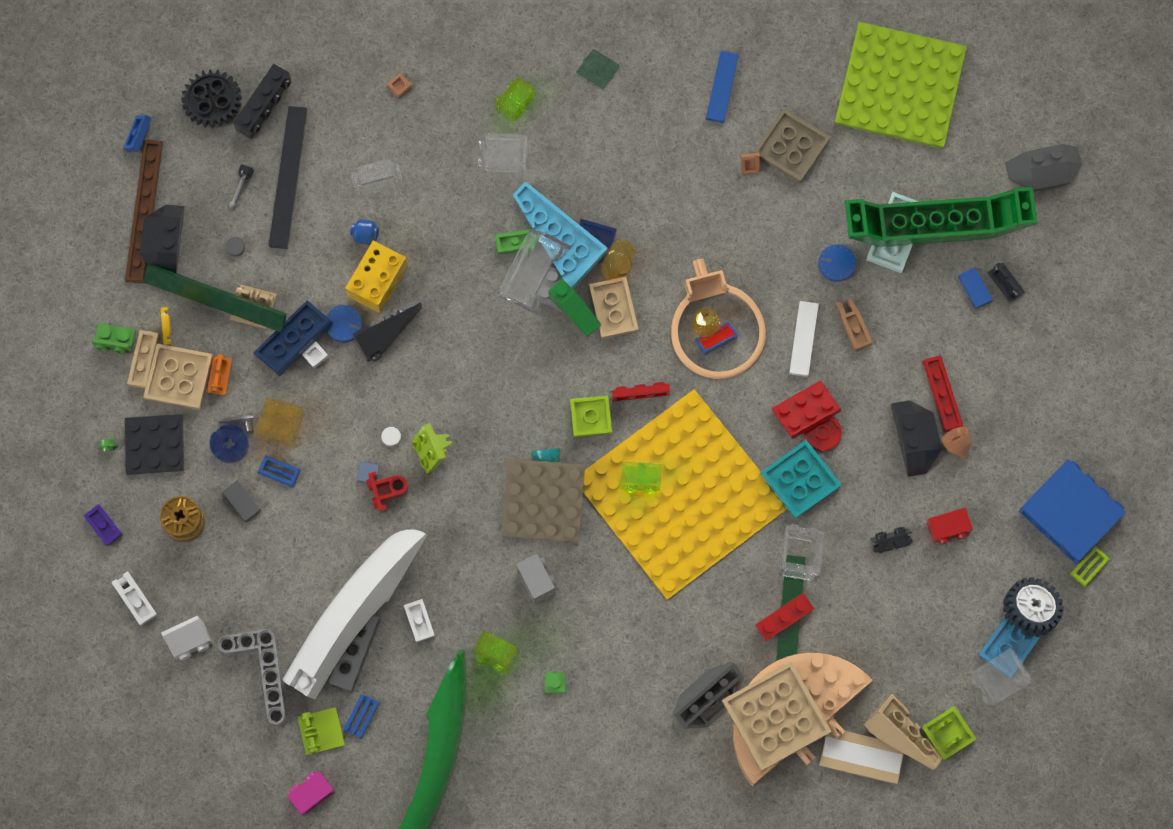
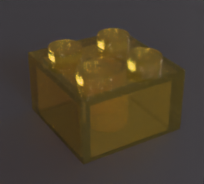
(279, 422)

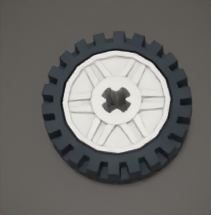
(1033, 607)

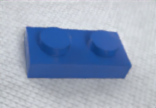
(136, 135)

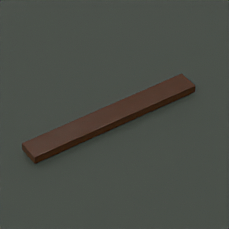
(143, 207)

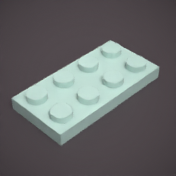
(893, 256)

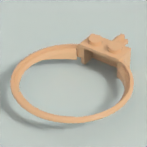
(704, 287)

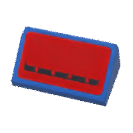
(724, 335)

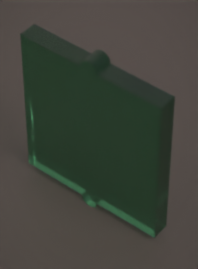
(598, 68)

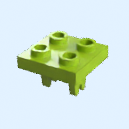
(430, 447)
(948, 733)

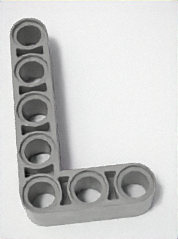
(266, 668)

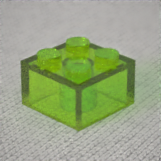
(495, 652)

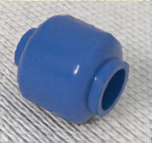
(364, 231)

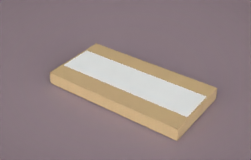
(862, 757)

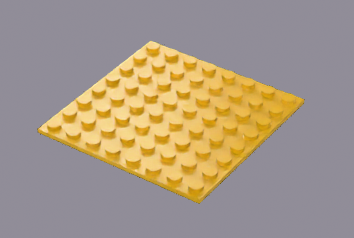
(706, 498)

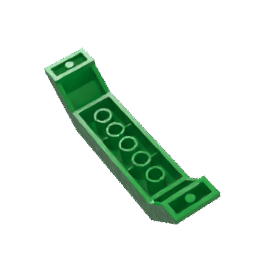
(940, 219)

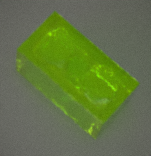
(515, 99)
(641, 477)

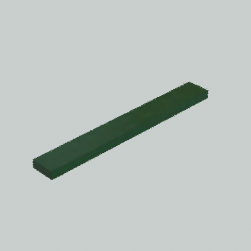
(215, 298)
(792, 589)

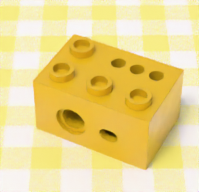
(376, 277)

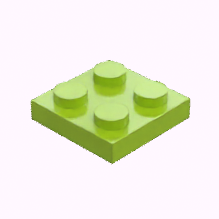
(591, 416)

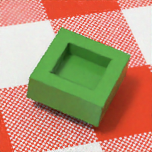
(554, 682)

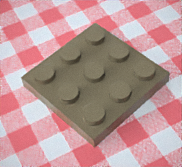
(792, 145)

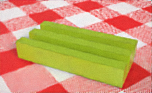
(1079, 577)

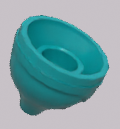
(550, 455)

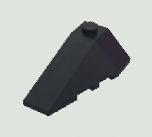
(376, 338)

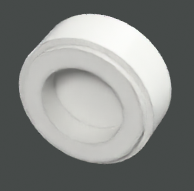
(391, 436)

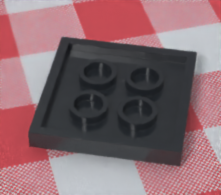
(154, 444)

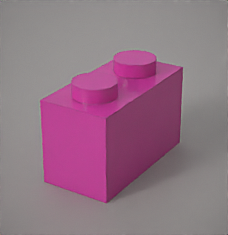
(310, 793)

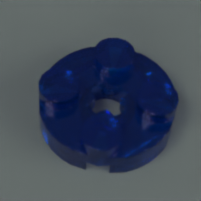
(238, 437)

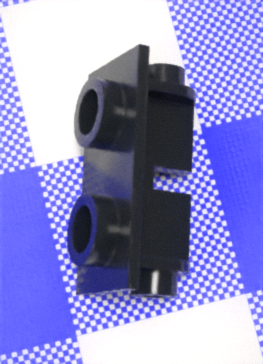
(1005, 282)
(884, 540)

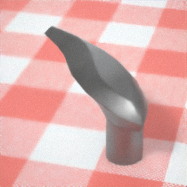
(247, 420)

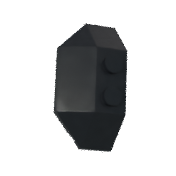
(162, 237)
(917, 436)

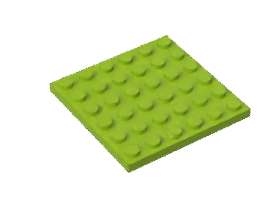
(900, 85)

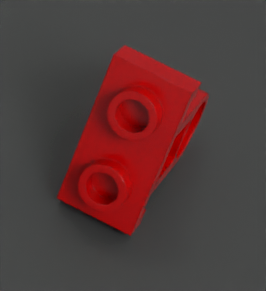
(384, 489)

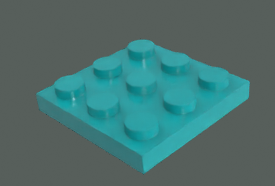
(800, 479)

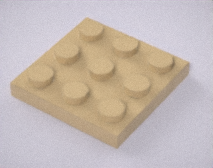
(178, 376)

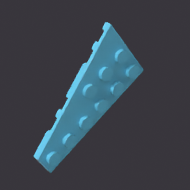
(548, 218)

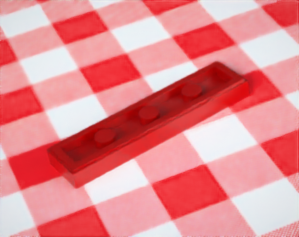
(942, 393)

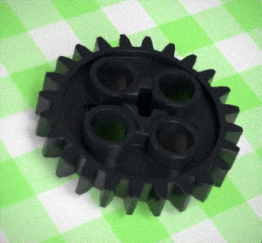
(228, 93)

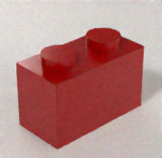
(949, 526)

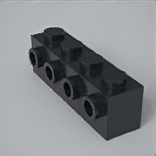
(262, 101)

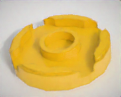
(166, 329)

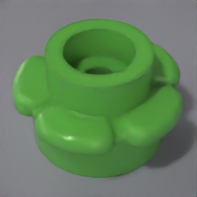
(107, 445)

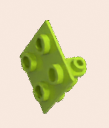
(321, 731)

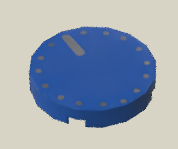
(837, 263)
(345, 322)

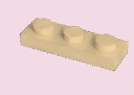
(142, 359)

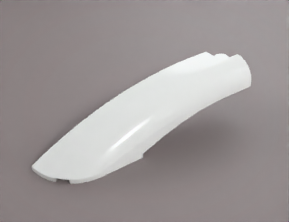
(351, 610)

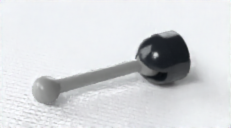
(245, 173)

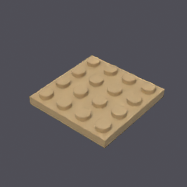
(776, 716)

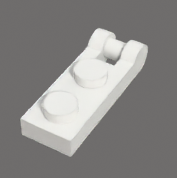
(134, 599)

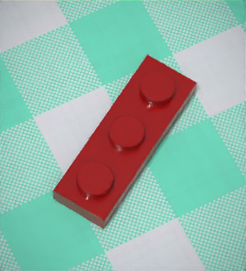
(640, 392)
(784, 617)

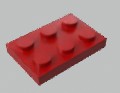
(806, 409)

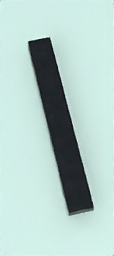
(288, 177)

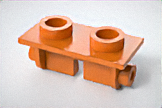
(219, 375)

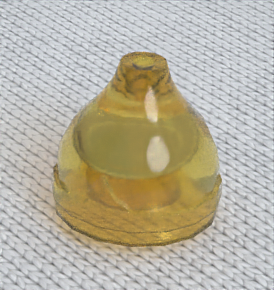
(705, 322)

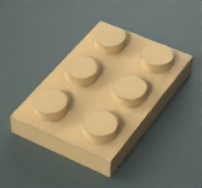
(613, 307)

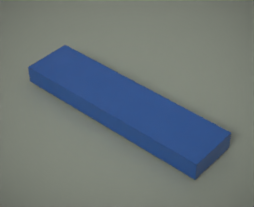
(722, 86)

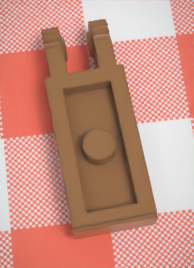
(854, 326)

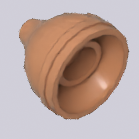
(958, 442)

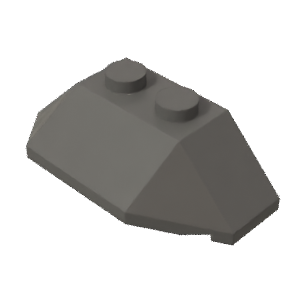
(1045, 167)
(703, 699)

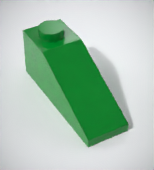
(573, 307)

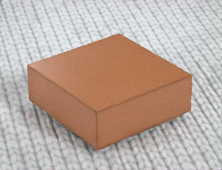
(399, 85)
(750, 163)

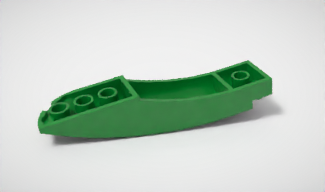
(443, 743)

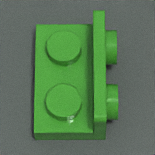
(115, 338)

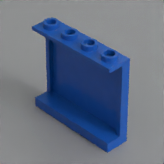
(1072, 511)

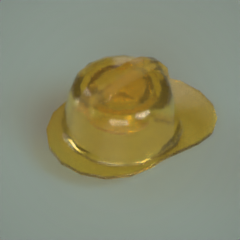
(618, 260)

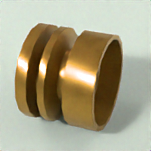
(183, 529)

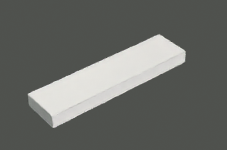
(803, 339)

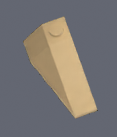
(894, 728)

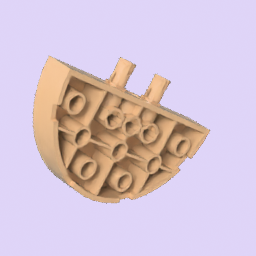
(831, 685)

